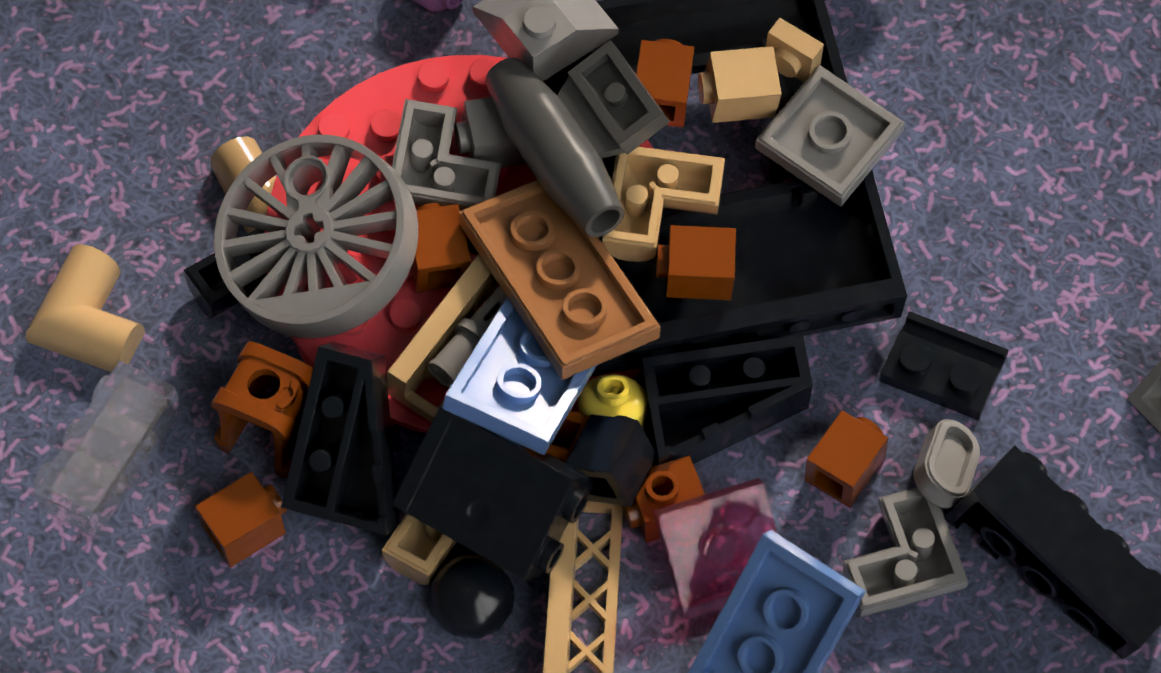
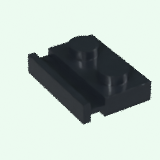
(943, 365)

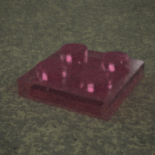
(711, 543)

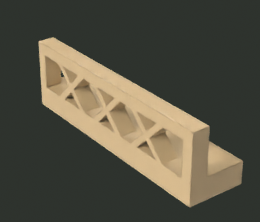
(411, 366)
(561, 596)

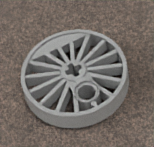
(297, 248)

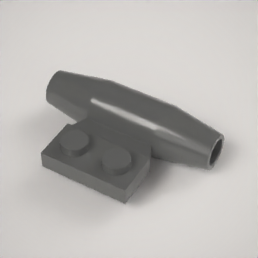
(566, 135)

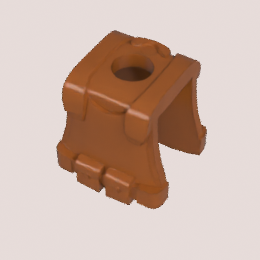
(243, 401)

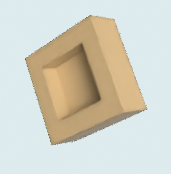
(794, 50)

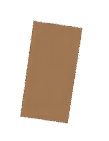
(558, 279)

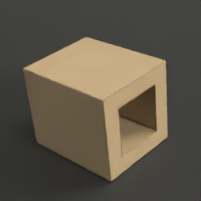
(740, 84)

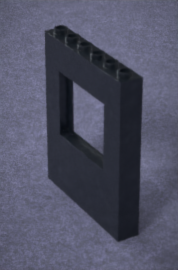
(797, 257)

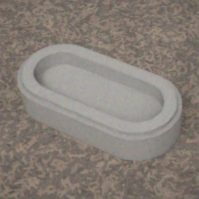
(946, 463)

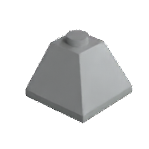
(546, 32)

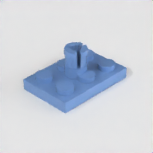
(513, 385)
(780, 614)

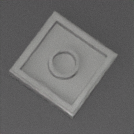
(829, 135)

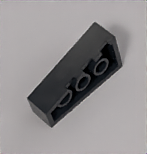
(1063, 551)

